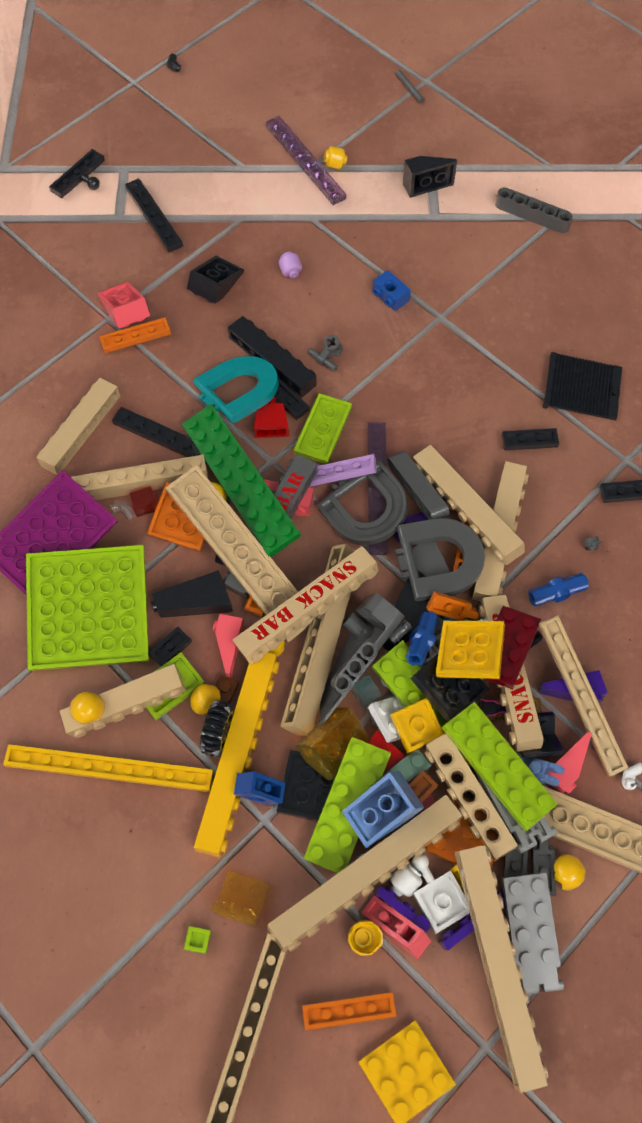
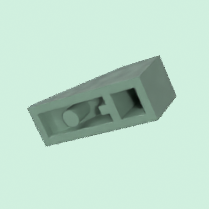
(411, 766)

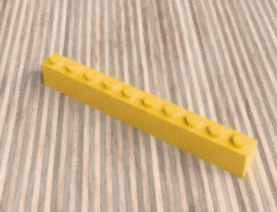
(236, 756)

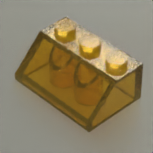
(326, 745)

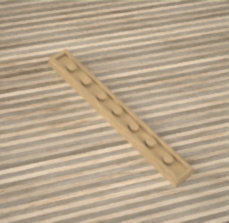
(583, 696)

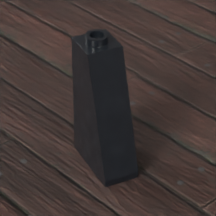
(193, 597)
(410, 609)

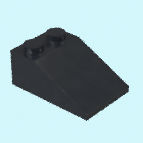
(428, 174)
(213, 279)

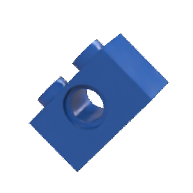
(391, 290)
(259, 788)

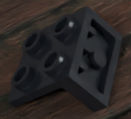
(551, 744)

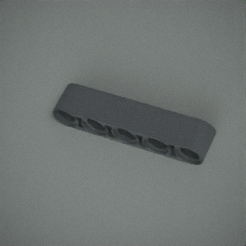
(533, 210)
(417, 486)

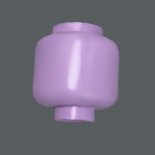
(290, 264)

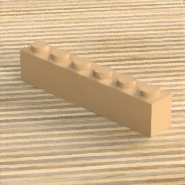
(78, 426)
(130, 698)

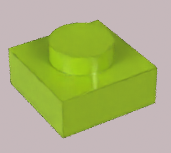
(197, 940)

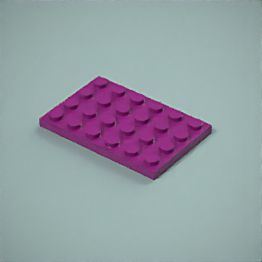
(55, 520)

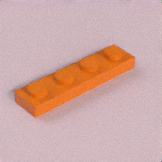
(135, 335)
(349, 1011)

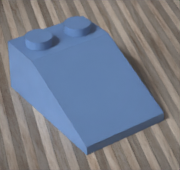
(382, 808)

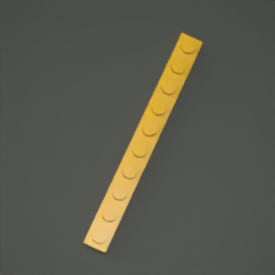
(108, 768)

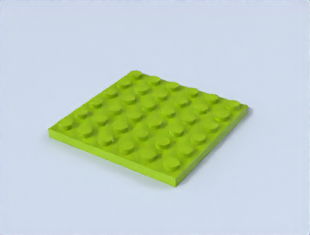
(86, 608)

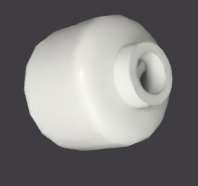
(406, 881)

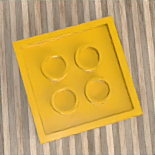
(471, 649)
(406, 1073)

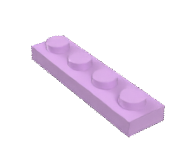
(345, 469)

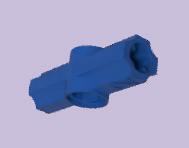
(558, 589)
(422, 638)

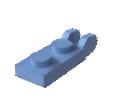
(541, 770)

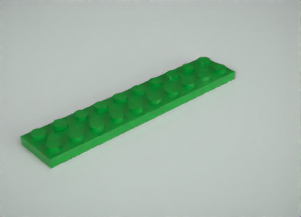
(241, 481)

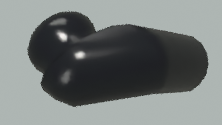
(172, 64)

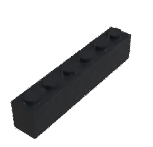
(258, 344)

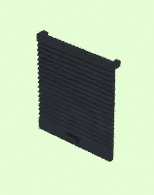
(583, 386)

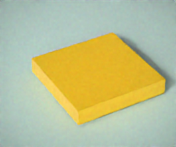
(417, 725)

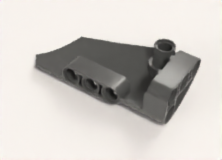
(366, 637)

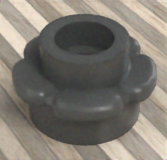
(592, 543)

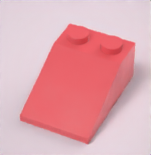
(124, 304)

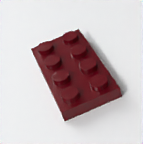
(518, 638)

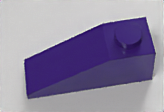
(559, 689)

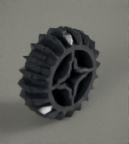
(216, 728)

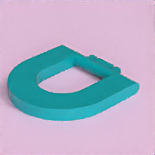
(232, 368)

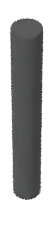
(410, 87)

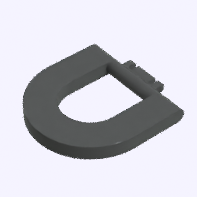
(440, 530)
(374, 531)

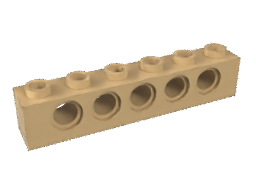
(444, 746)

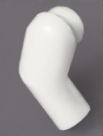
(629, 776)

